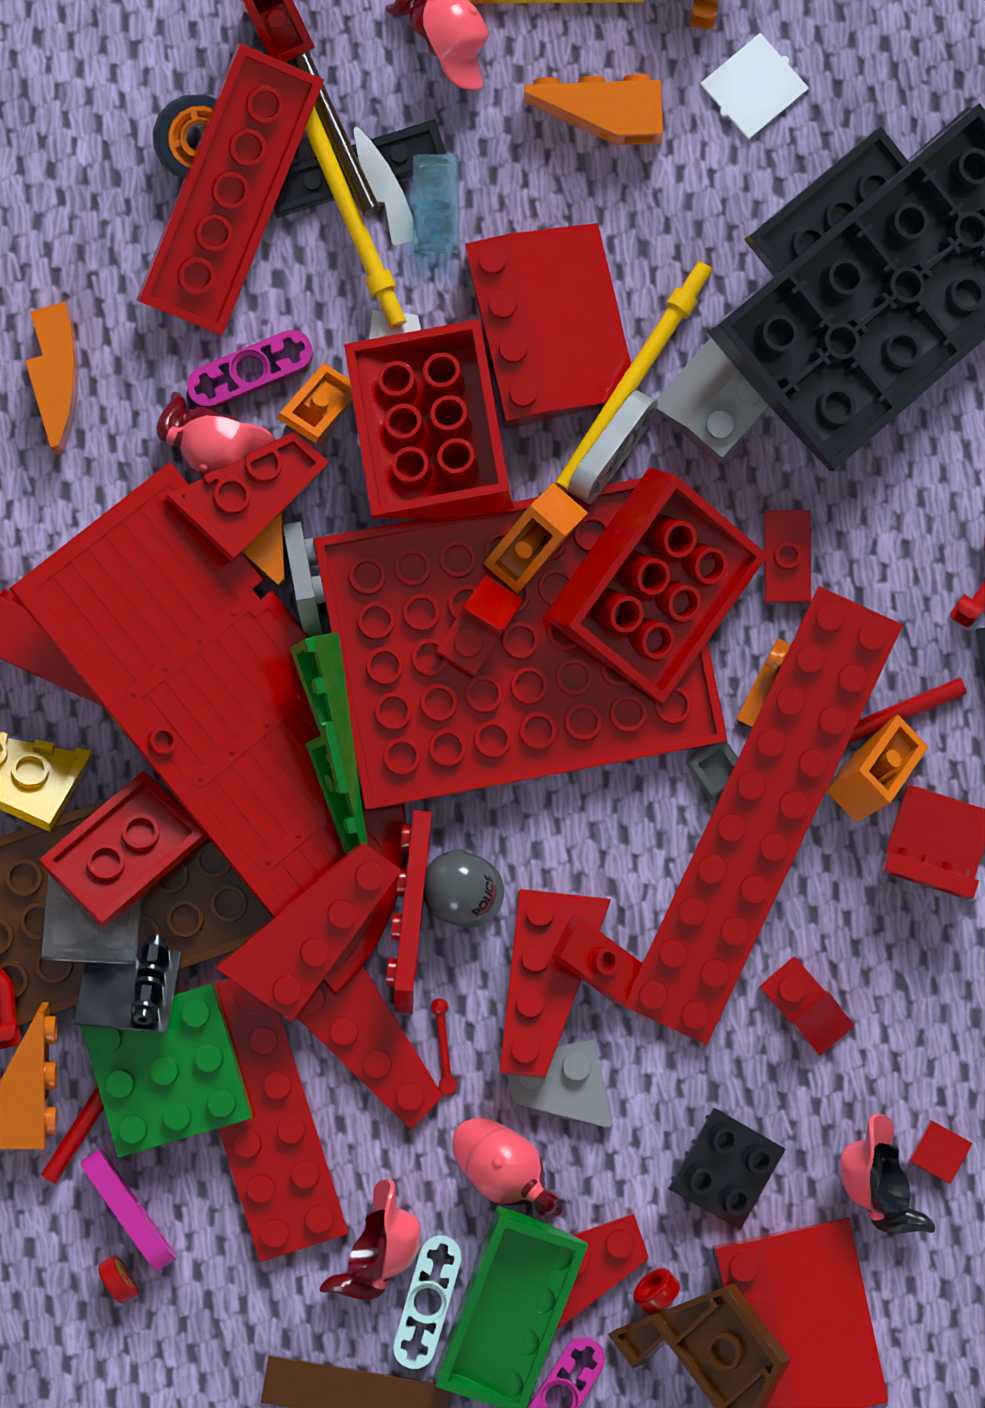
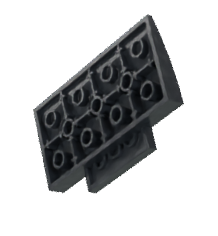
(867, 288)

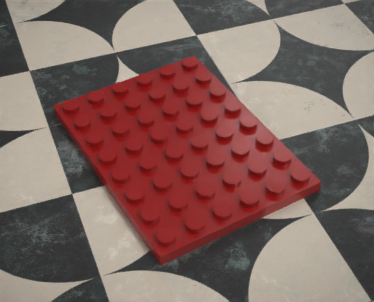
(537, 698)

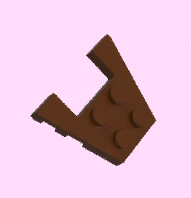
(718, 1344)

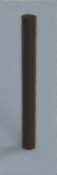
(341, 143)

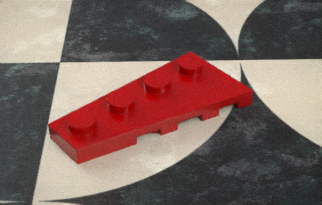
(406, 926)
(302, 943)
(540, 986)
(372, 1045)

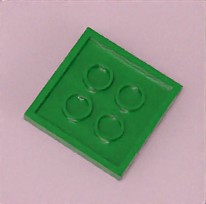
(172, 1082)

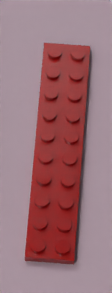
(763, 814)

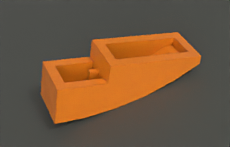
(55, 372)

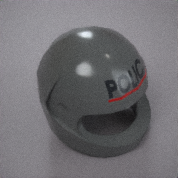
(463, 889)

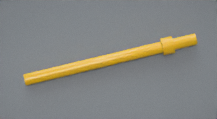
(379, 280)
(679, 306)

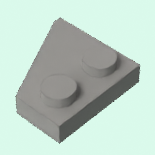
(307, 588)

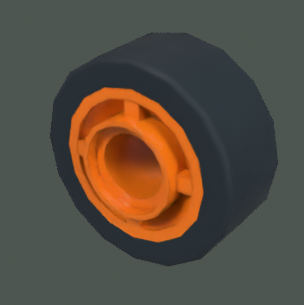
(172, 128)

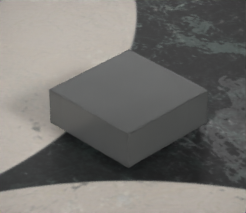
(713, 767)

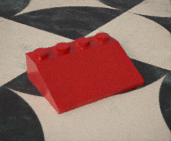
(548, 321)
(429, 423)
(656, 584)
(816, 1307)

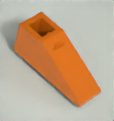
(615, 110)
(26, 1088)

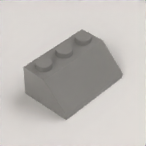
(712, 403)

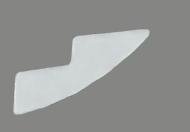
(385, 189)

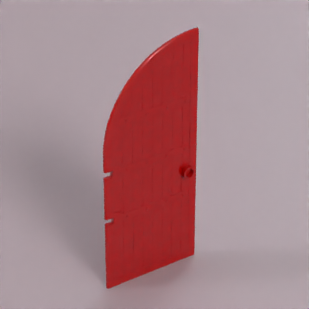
(205, 693)

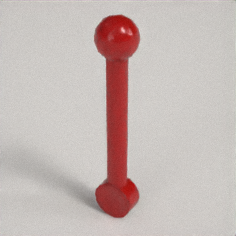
(447, 1083)

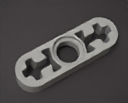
(612, 447)

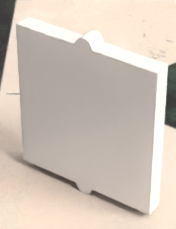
(754, 86)

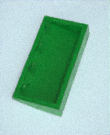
(509, 1310)

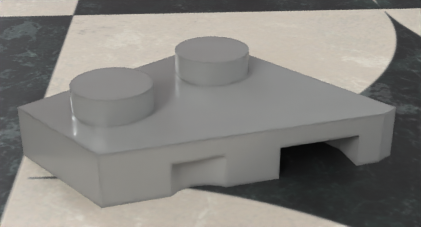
(571, 1087)

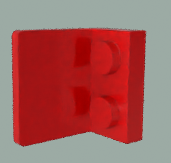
(936, 842)

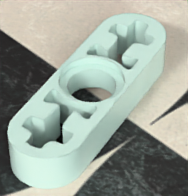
(406, 1332)

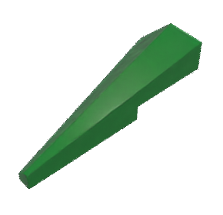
(332, 753)

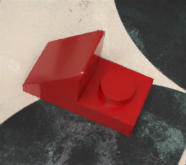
(279, 28)
(479, 625)
(807, 1005)

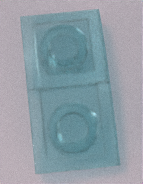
(436, 203)

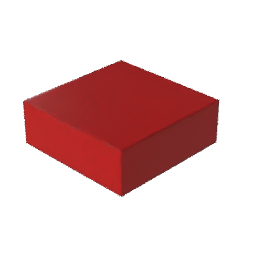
(940, 1151)

